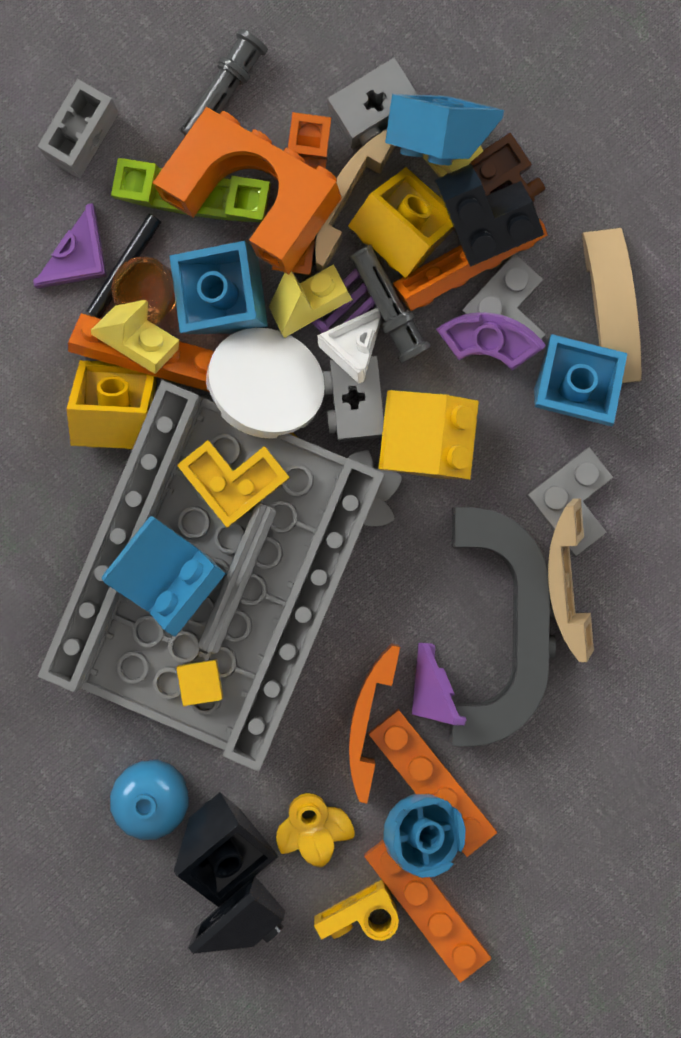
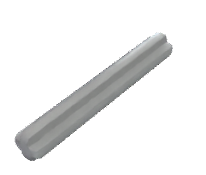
(237, 578)

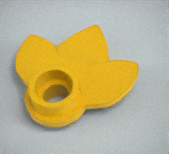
(316, 834)

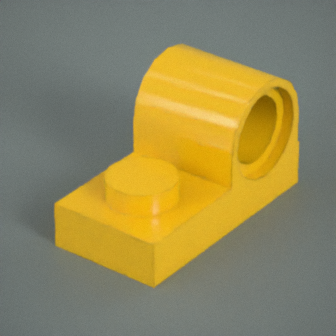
(339, 918)

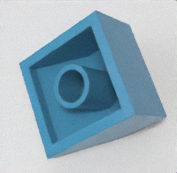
(439, 126)
(218, 289)

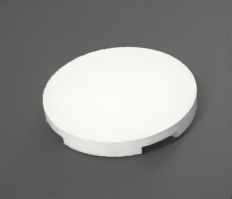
(265, 382)

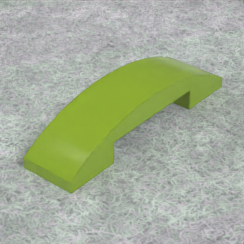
(230, 200)

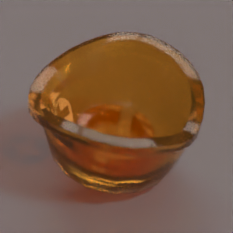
(145, 280)

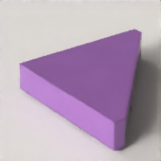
(77, 255)
(433, 689)

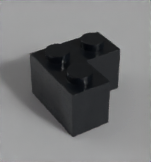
(489, 222)

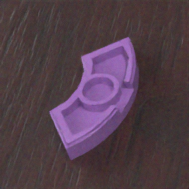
(491, 336)

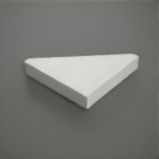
(352, 343)

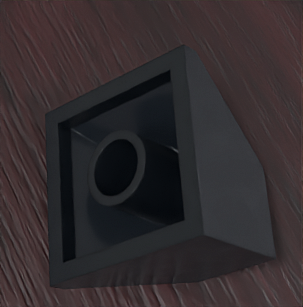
(221, 850)
(240, 921)

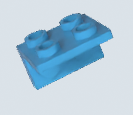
(163, 575)

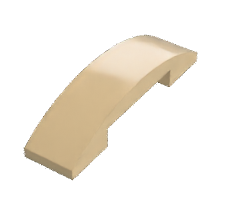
(371, 155)
(614, 296)
(574, 627)

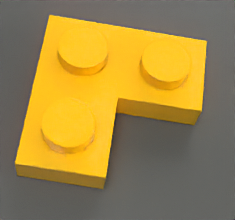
(228, 490)

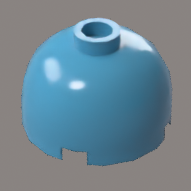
(149, 799)
(424, 834)

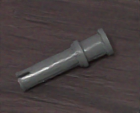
(231, 73)
(397, 320)

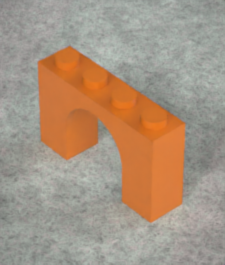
(220, 147)

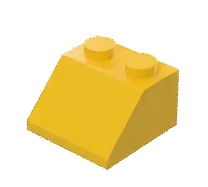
(403, 222)
(108, 405)
(428, 434)

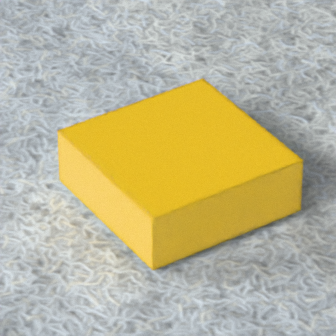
(200, 682)

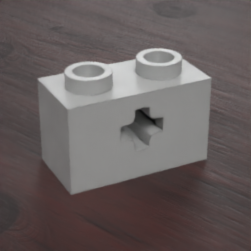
(350, 104)
(78, 128)
(362, 422)

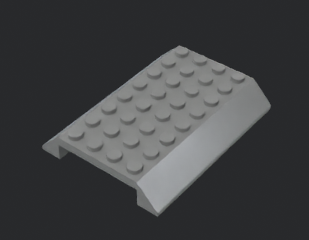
(131, 660)

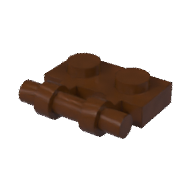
(504, 164)

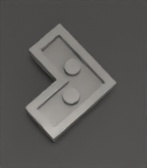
(507, 292)
(574, 480)

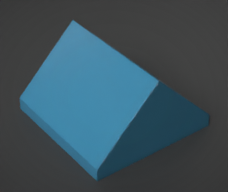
(580, 380)

